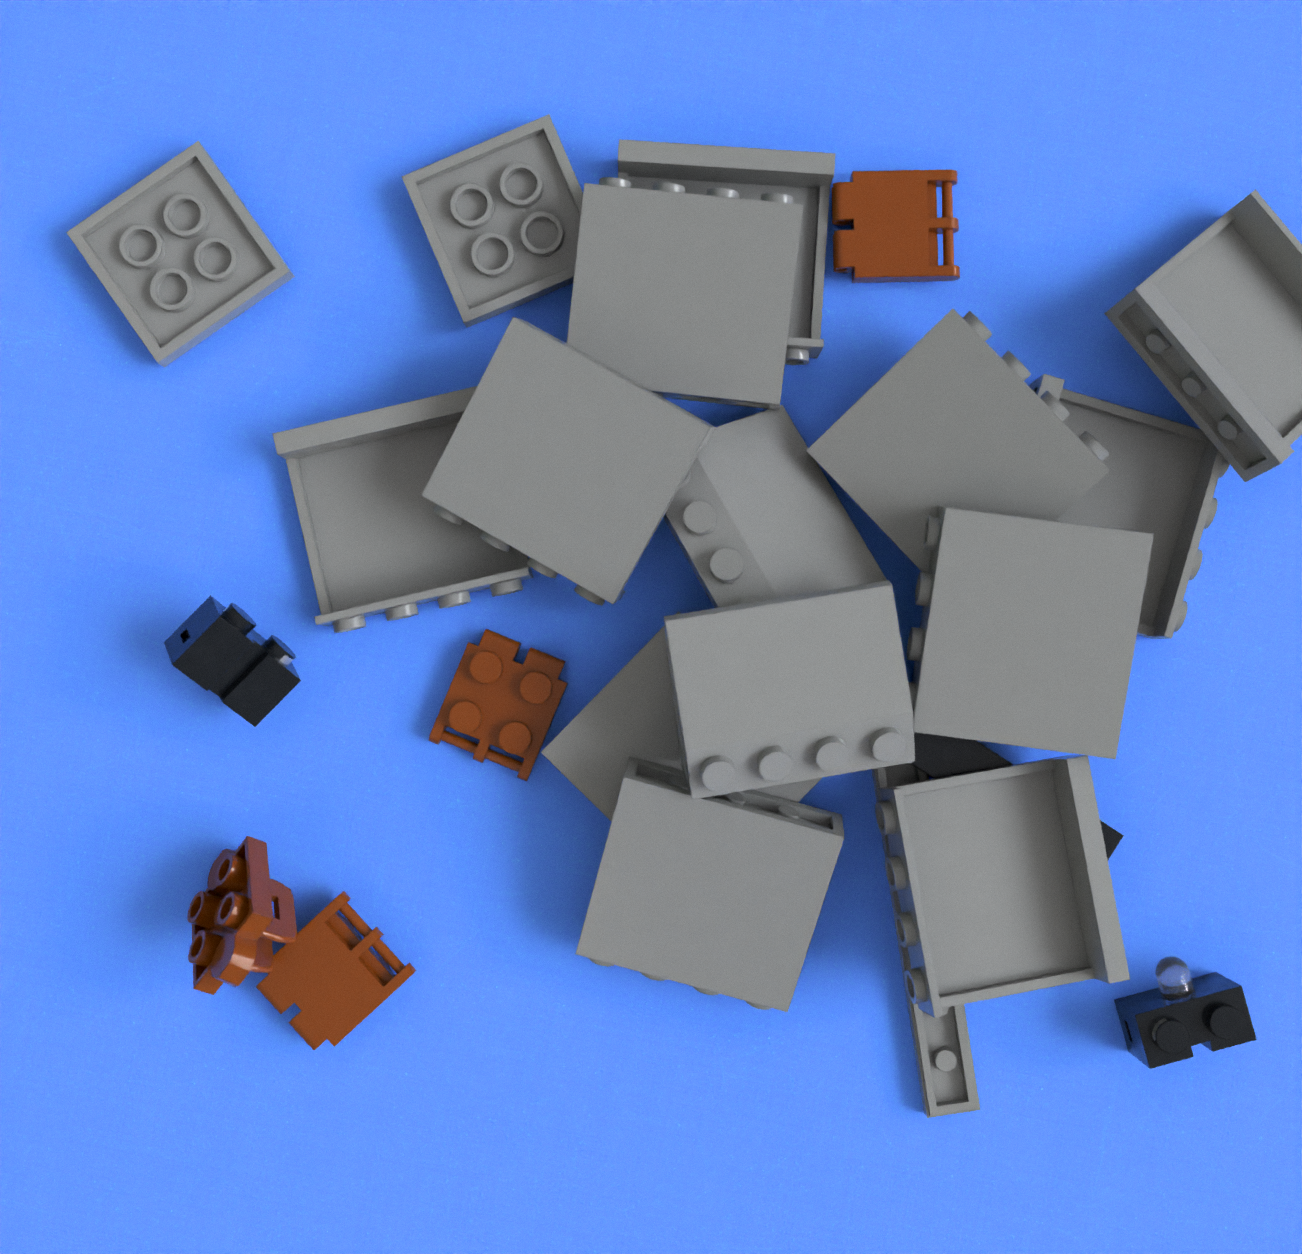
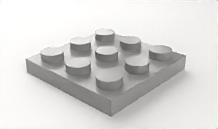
(501, 219)
(180, 254)

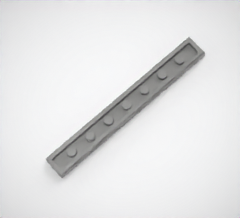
(941, 1042)

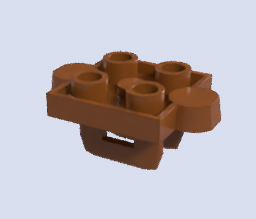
(236, 920)

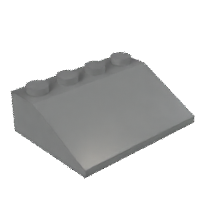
(764, 517)
(789, 689)

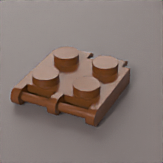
(894, 226)
(501, 702)
(333, 974)

